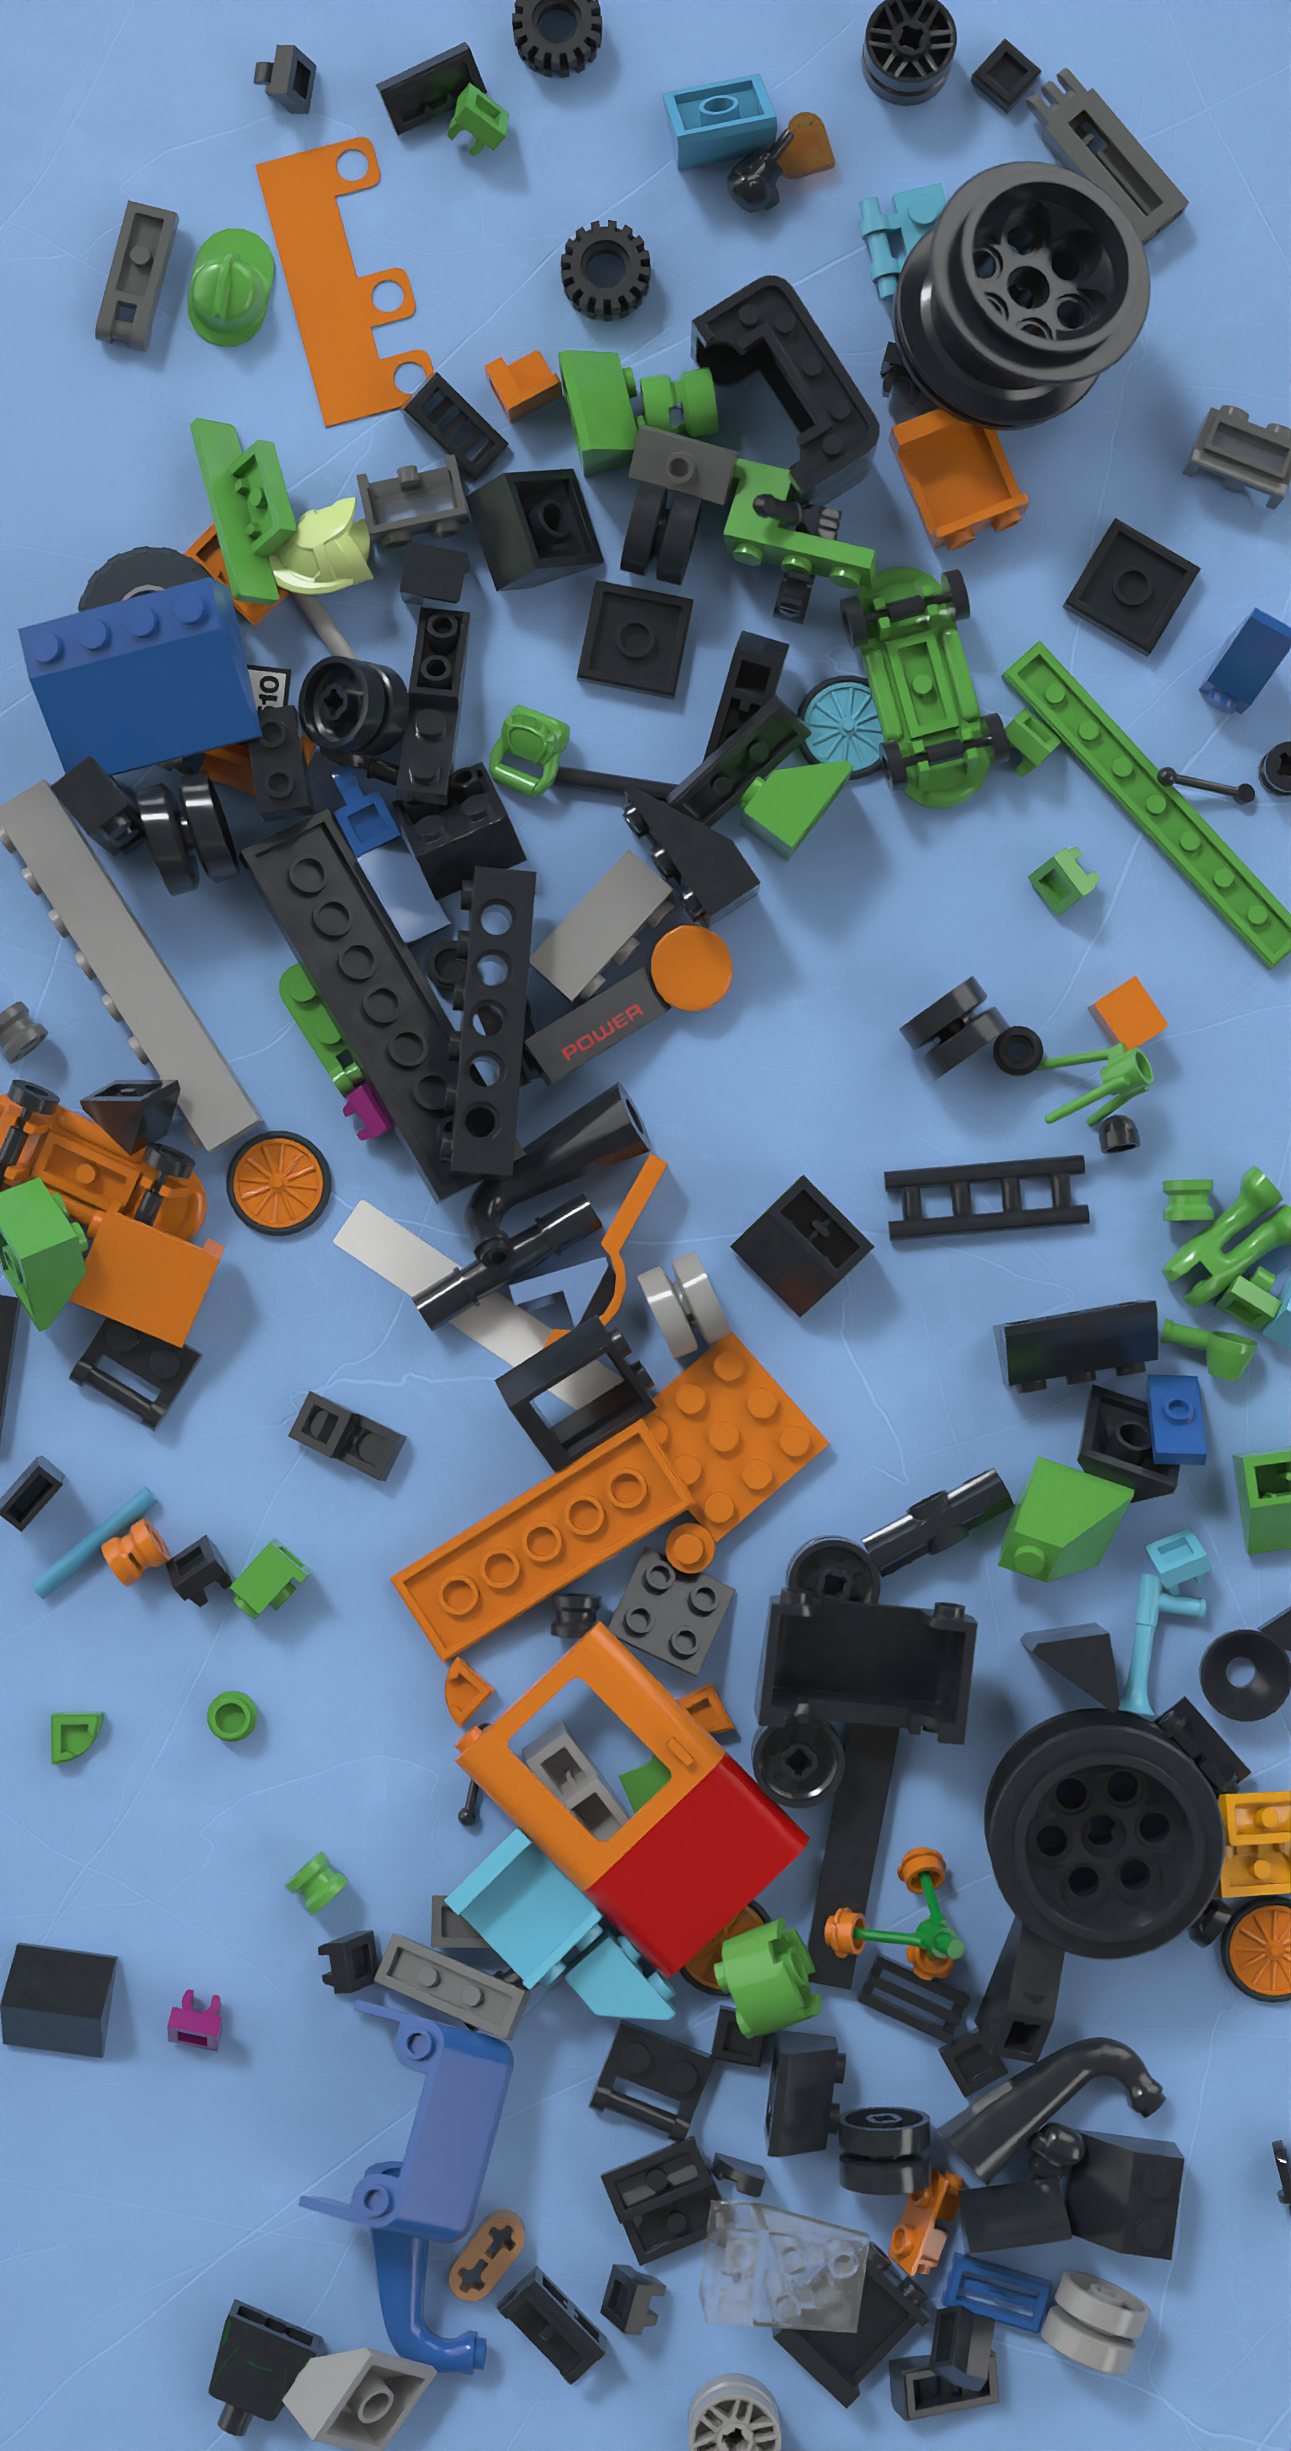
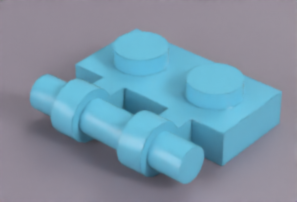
(914, 215)

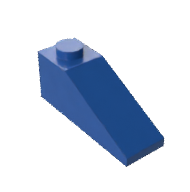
(1246, 662)

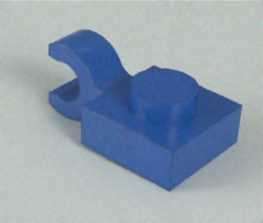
(364, 818)

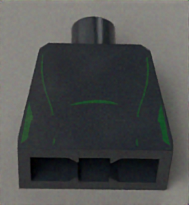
(257, 2365)

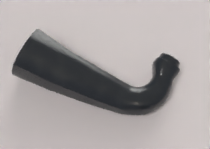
(585, 1141)
(1009, 2115)

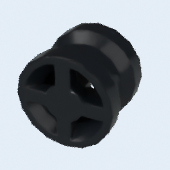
(1275, 774)
(574, 1614)

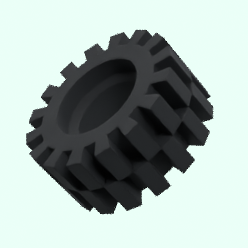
(557, 55)
(605, 241)

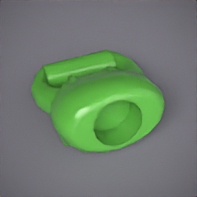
(535, 739)

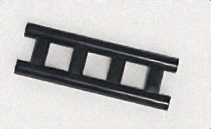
(1012, 1216)

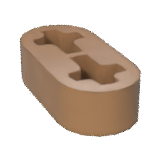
(496, 2262)

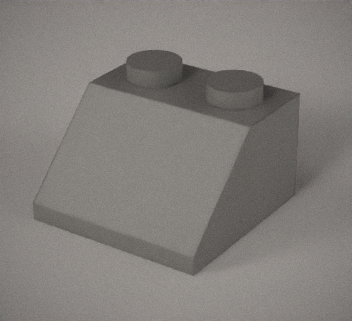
(357, 2397)

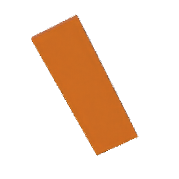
(543, 1540)

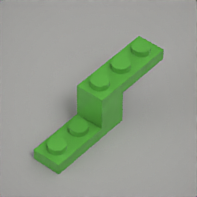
(769, 541)

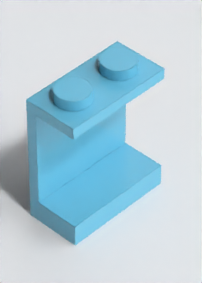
(526, 1909)

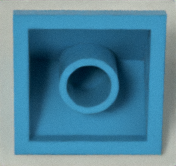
(720, 121)

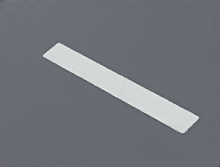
(494, 1324)

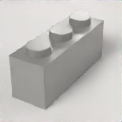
(602, 928)

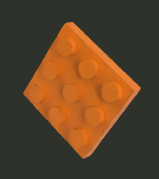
(731, 1434)

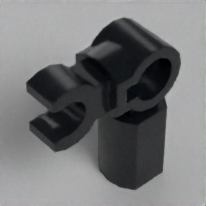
(793, 595)

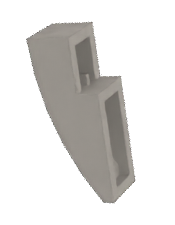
(576, 1781)

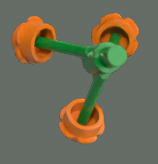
(933, 1943)

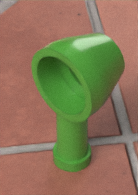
(1226, 1352)

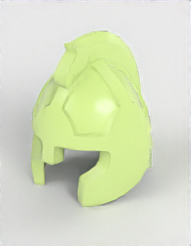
(324, 552)

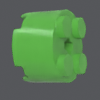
(768, 1978)

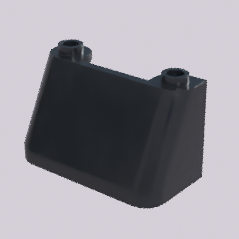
(866, 1664)

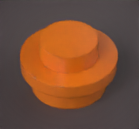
(690, 1547)

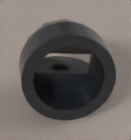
(1118, 1135)

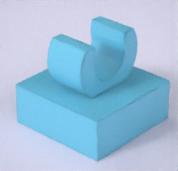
(1178, 1560)

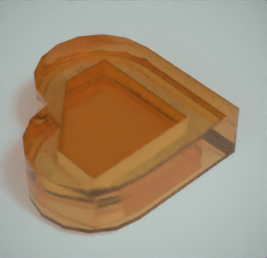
(809, 149)

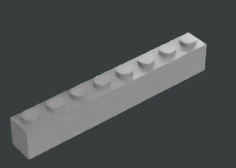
(127, 966)

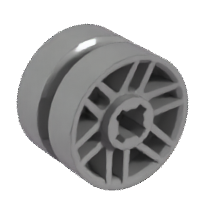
(684, 1304)
(1095, 2322)
(733, 2403)

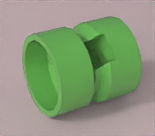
(696, 397)

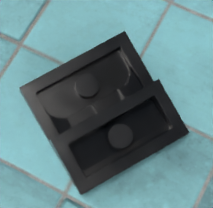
(663, 2199)

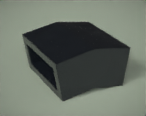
(11, 1512)

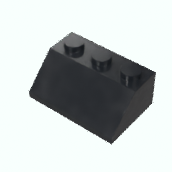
(1078, 1344)

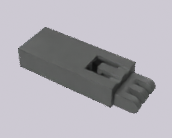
(1120, 169)

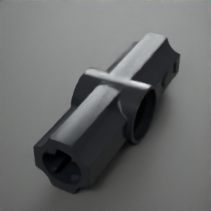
(938, 1522)

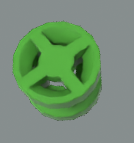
(1188, 1200)
(316, 1883)

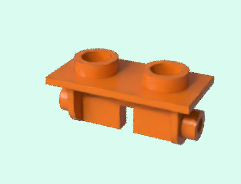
(915, 2240)

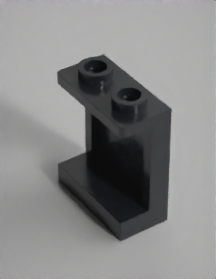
(885, 2316)

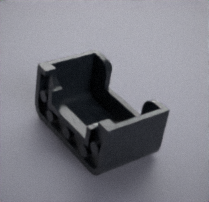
(775, 334)

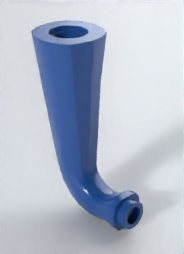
(400, 2282)

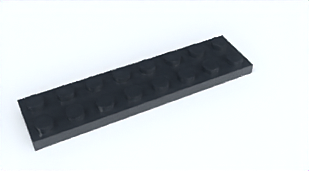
(367, 986)

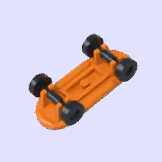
(92, 1168)

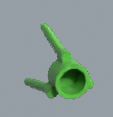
(1126, 1074)

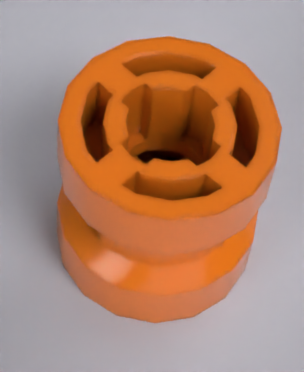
(135, 1552)

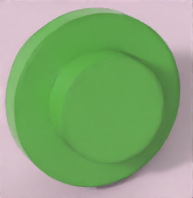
(232, 1716)

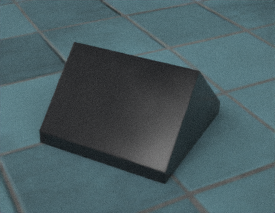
(1080, 1655)
(58, 2000)
(1013, 2215)

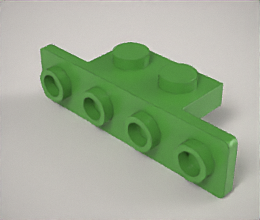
(246, 506)

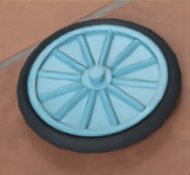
(842, 725)

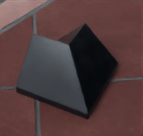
(1119, 1445)

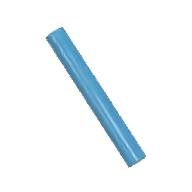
(92, 1543)

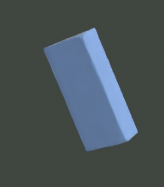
(403, 892)

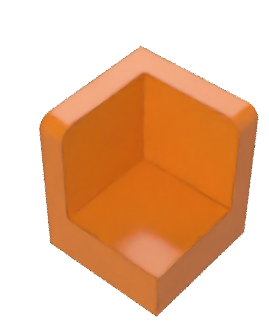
(522, 384)
(1128, 1015)

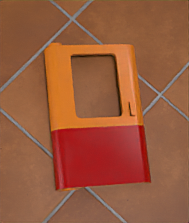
(686, 1853)

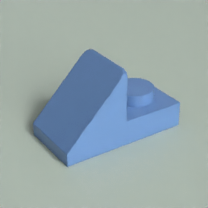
(576, 1282)

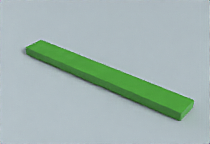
(1154, 808)

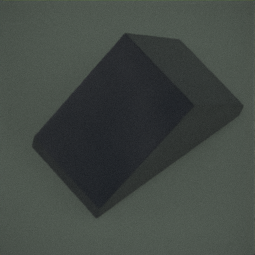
(134, 1110)

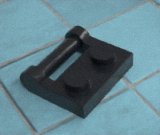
(144, 1355)
(656, 2065)

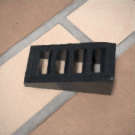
(413, 405)
(924, 2404)

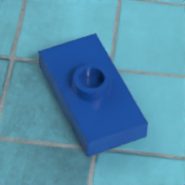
(1176, 1420)

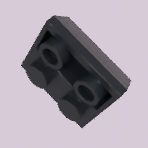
(461, 834)
(802, 1246)

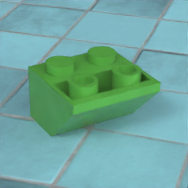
(1264, 1498)

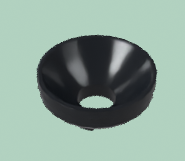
(1266, 1689)

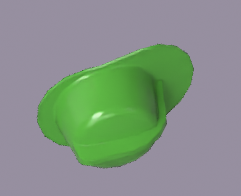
(230, 287)

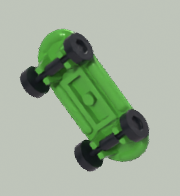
(922, 687)

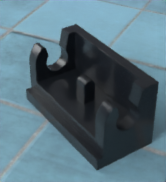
(554, 2324)

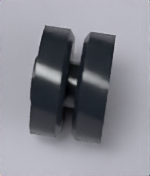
(181, 835)

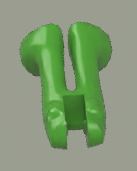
(1255, 1198)

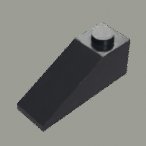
(748, 686)

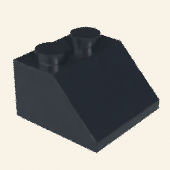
(533, 528)
(802, 2092)
(1126, 2194)

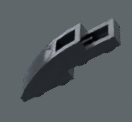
(434, 706)

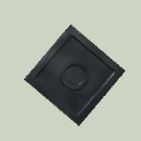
(1131, 587)
(635, 639)

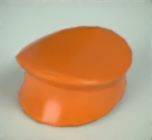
(691, 967)

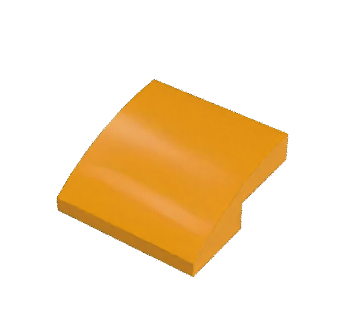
(1256, 1844)

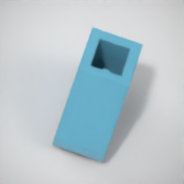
(616, 1981)

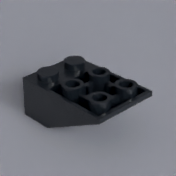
(702, 861)

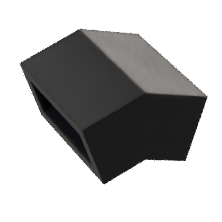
(961, 2347)

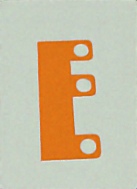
(326, 295)

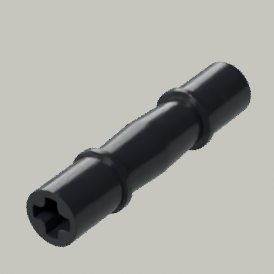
(532, 1246)

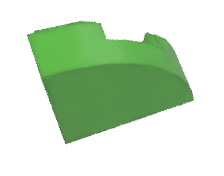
(73, 1734)

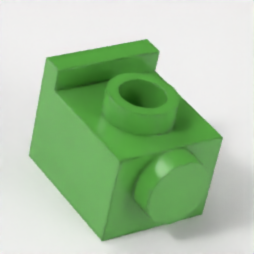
(268, 1579)

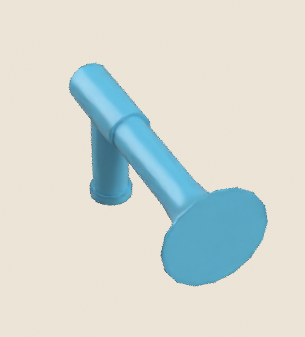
(1150, 1602)

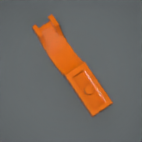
(620, 1230)

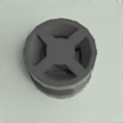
(19, 1033)

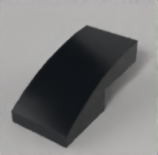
(347, 1436)

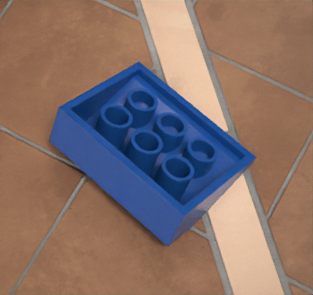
(143, 678)

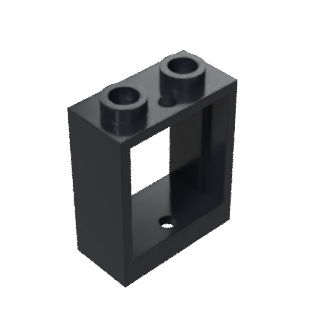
(594, 1421)

